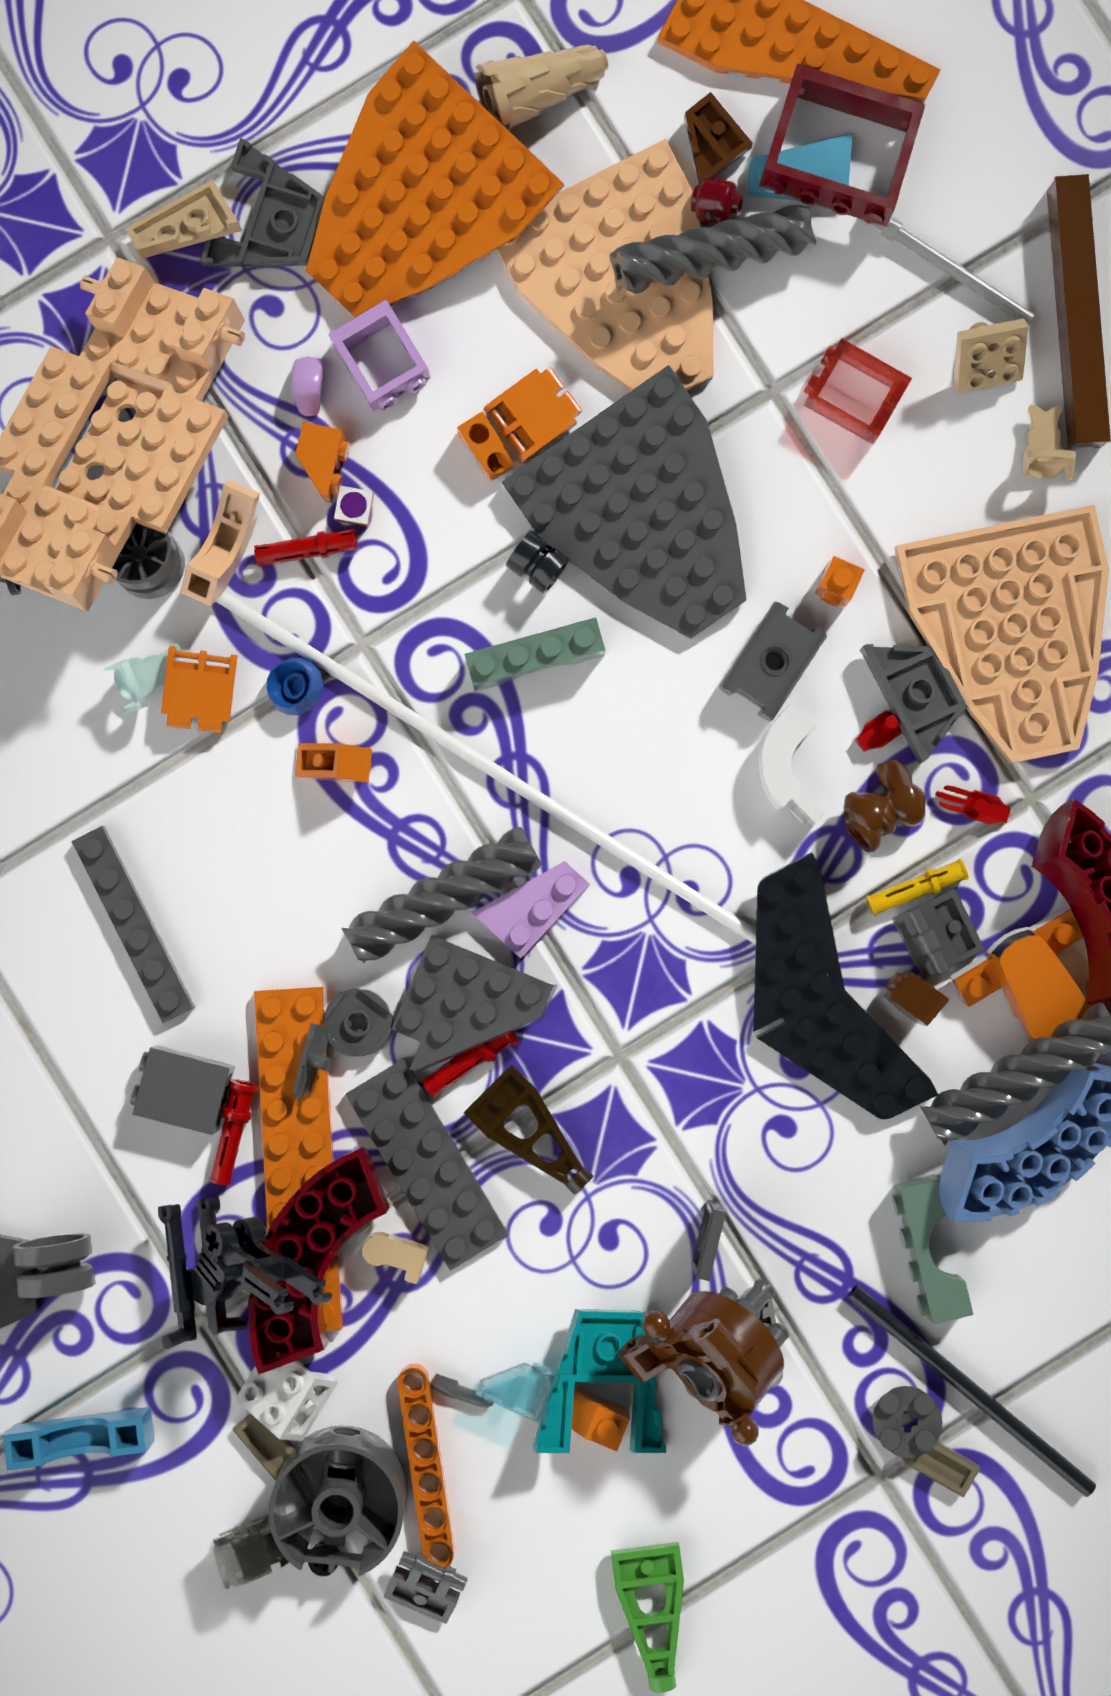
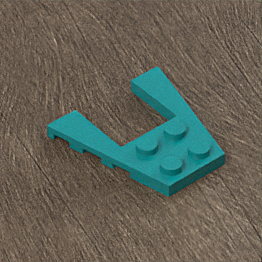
(592, 1356)

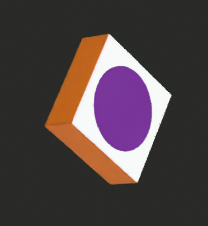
(354, 506)

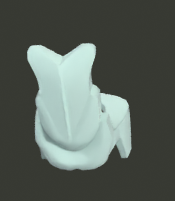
(139, 676)

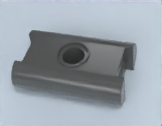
(794, 647)

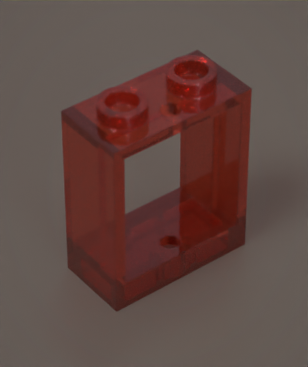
(869, 365)

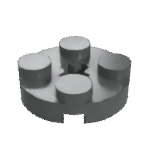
(339, 1024)
(922, 1436)

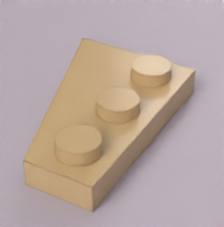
(184, 222)

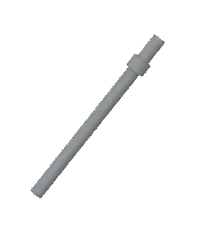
(896, 232)

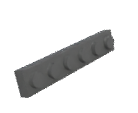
(133, 924)

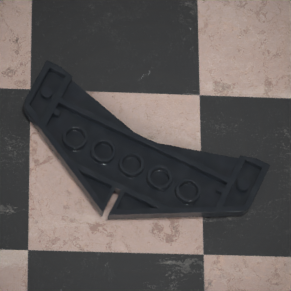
(804, 985)

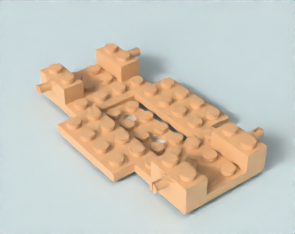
(164, 360)

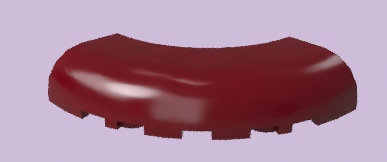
(1077, 861)
(311, 1233)

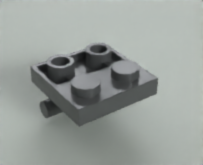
(938, 934)

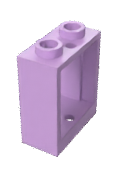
(365, 327)

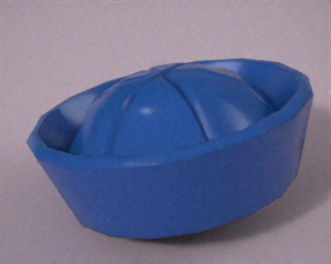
(294, 686)

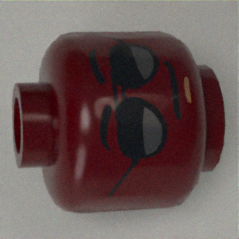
(716, 201)

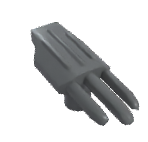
(311, 1060)

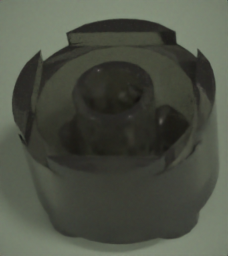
(246, 1553)

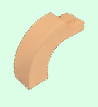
(223, 550)

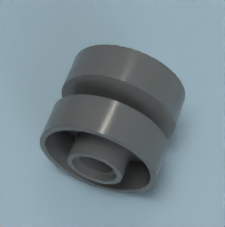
(149, 563)

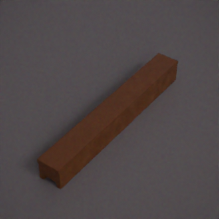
(1078, 312)

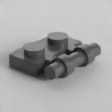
(421, 1593)

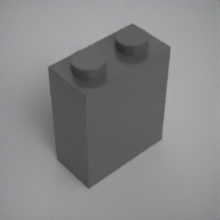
(182, 1089)

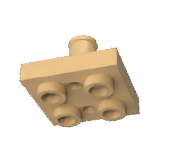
(986, 349)

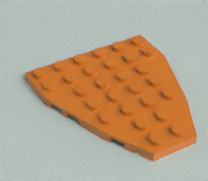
(422, 189)

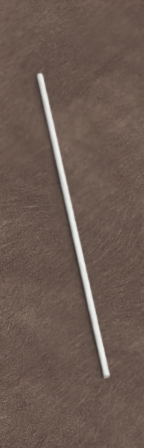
(488, 766)

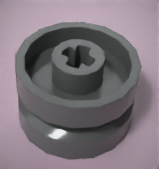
(53, 1265)

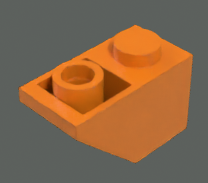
(320, 454)

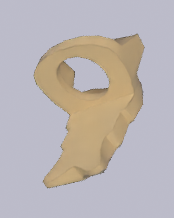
(1043, 451)

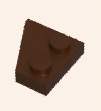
(713, 137)

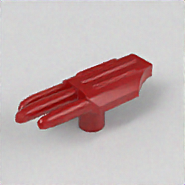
(879, 732)
(977, 805)

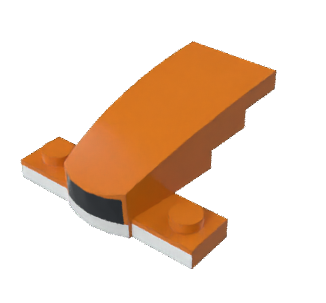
(1030, 975)

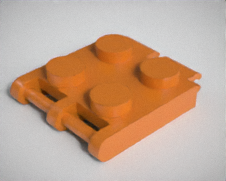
(534, 412)
(198, 690)

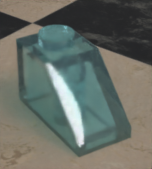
(519, 1389)

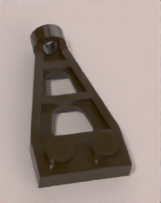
(499, 1101)

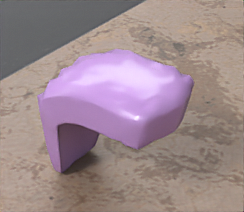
(307, 384)

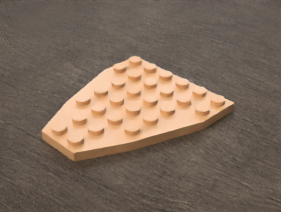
(569, 278)
(1016, 623)

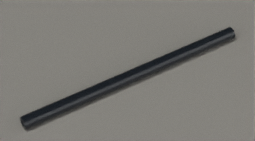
(971, 1391)

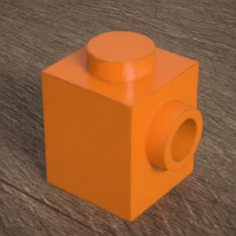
(839, 582)

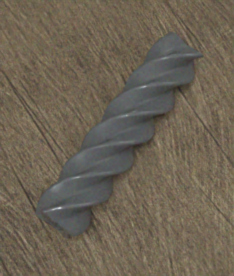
(703, 248)
(436, 899)
(1019, 1077)

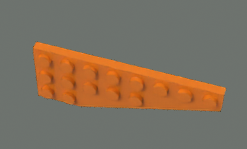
(775, 35)

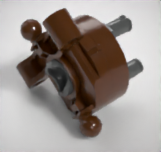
(716, 1352)

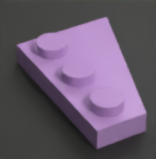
(532, 908)

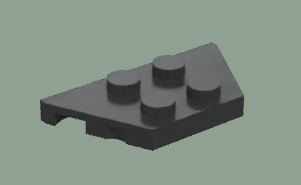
(917, 693)

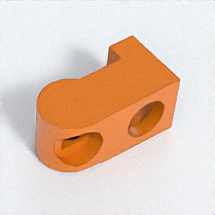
(485, 446)

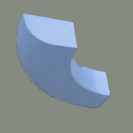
(1032, 1156)

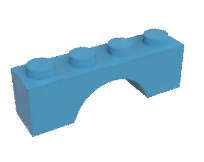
(49, 1440)

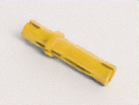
(930, 882)

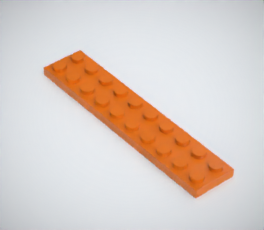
(293, 1131)

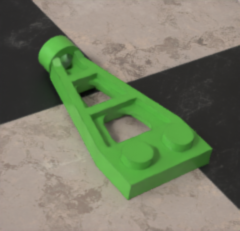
(647, 1567)

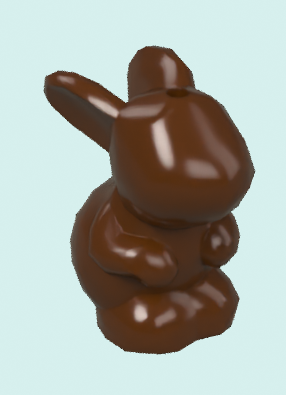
(876, 815)

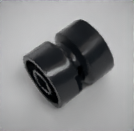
(537, 562)

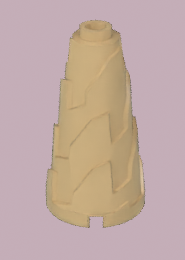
(524, 86)

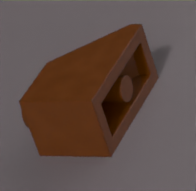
(914, 997)

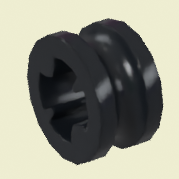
(320, 1569)

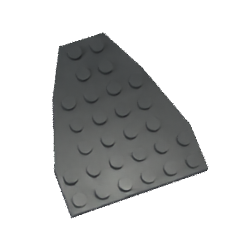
(642, 506)

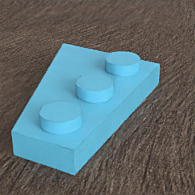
(823, 158)

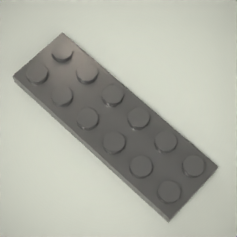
(427, 1164)

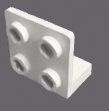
(286, 1398)

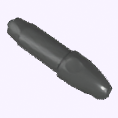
(452, 1389)

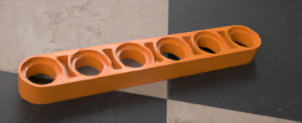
(426, 1466)

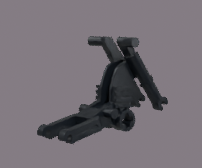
(227, 1260)

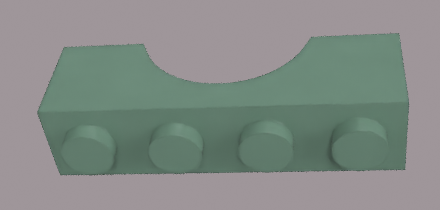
(535, 652)
(942, 1293)

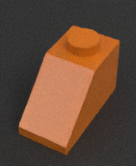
(333, 762)
(599, 1419)

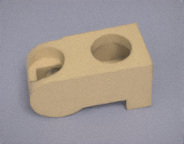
(396, 1252)

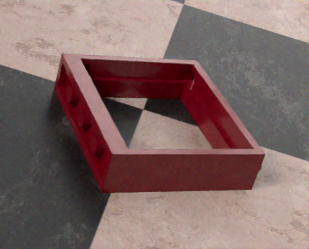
(857, 101)

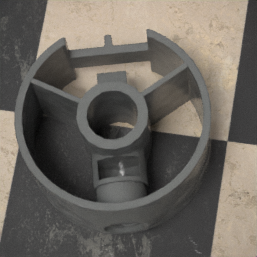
(340, 1477)

